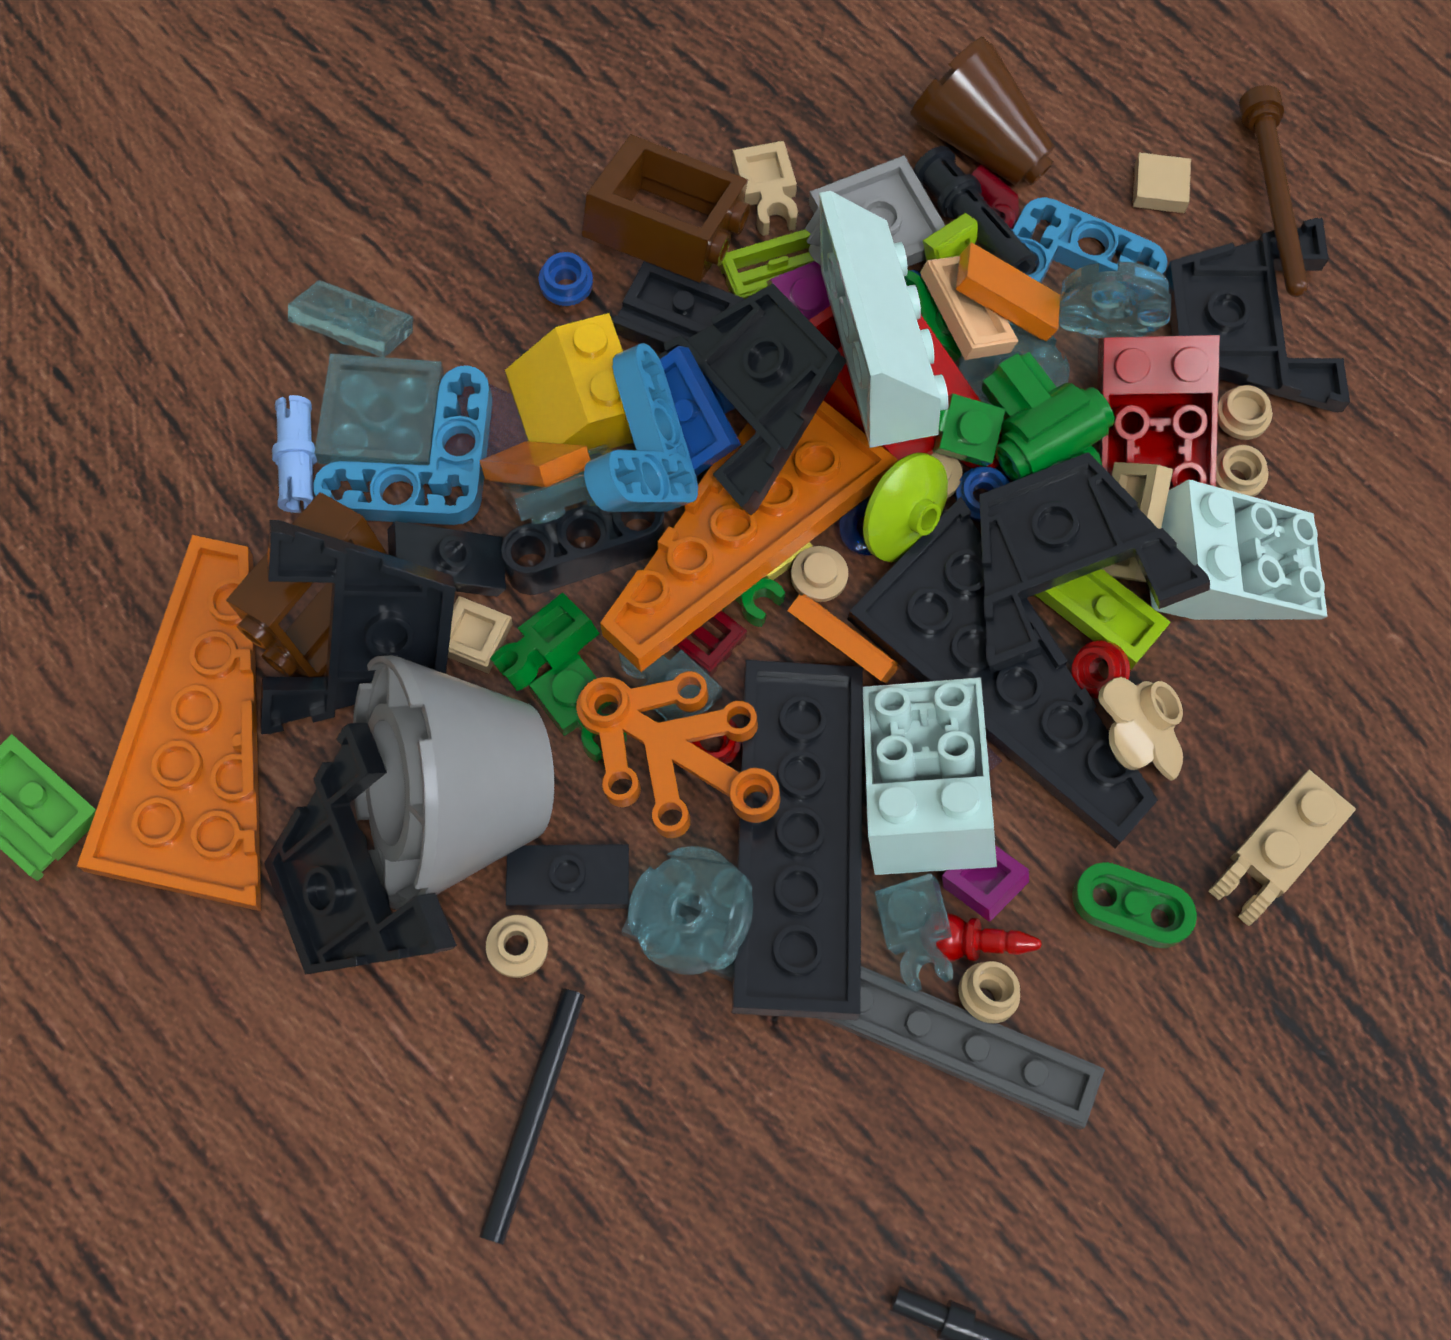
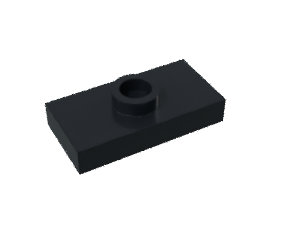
(469, 557)
(568, 877)

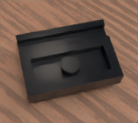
(668, 305)

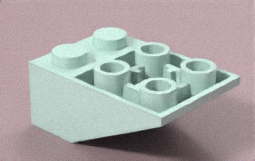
(1254, 552)
(928, 777)

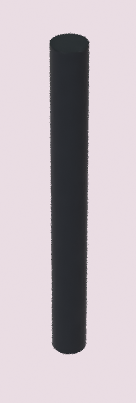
(532, 1116)

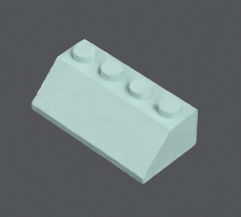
(879, 324)

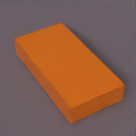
(1008, 292)
(535, 463)
(844, 638)

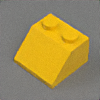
(569, 386)

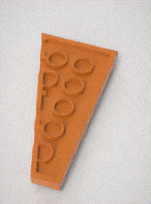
(724, 551)
(186, 768)

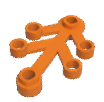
(670, 743)

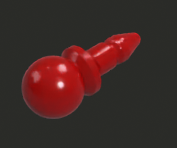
(970, 939)

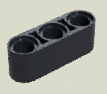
(567, 564)

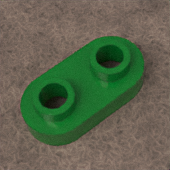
(1131, 905)

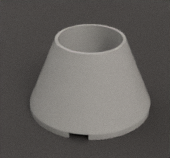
(460, 781)

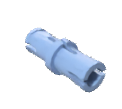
(294, 453)

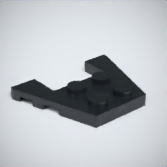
(1237, 297)
(773, 373)
(1061, 529)
(375, 611)
(328, 879)

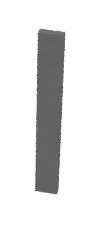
(963, 1045)

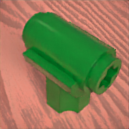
(1041, 420)

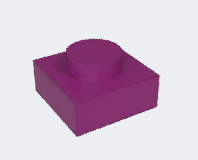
(804, 289)
(988, 888)

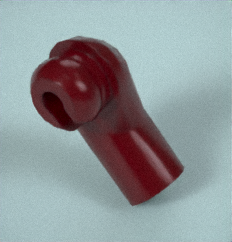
(998, 195)

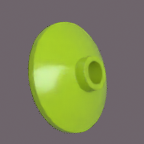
(905, 506)

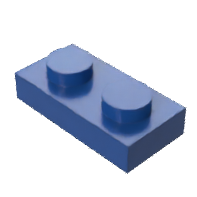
(699, 412)

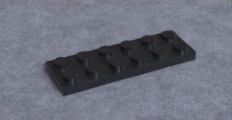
(808, 855)

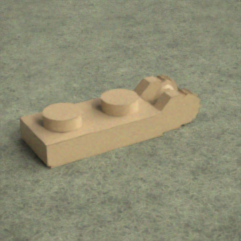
(1285, 843)

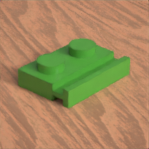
(37, 810)

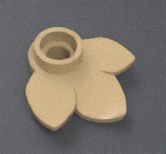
(1144, 724)

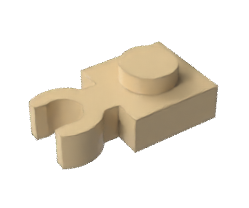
(769, 182)

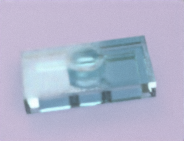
(350, 318)

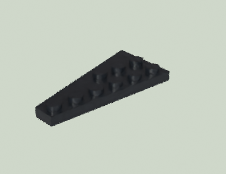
(934, 626)

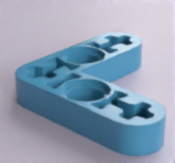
(1071, 225)
(660, 469)
(441, 473)

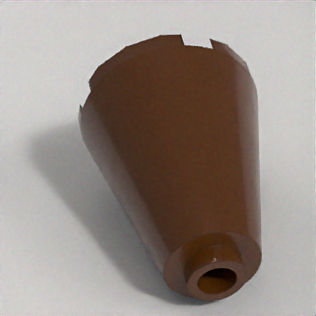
(986, 115)

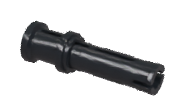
(962, 195)

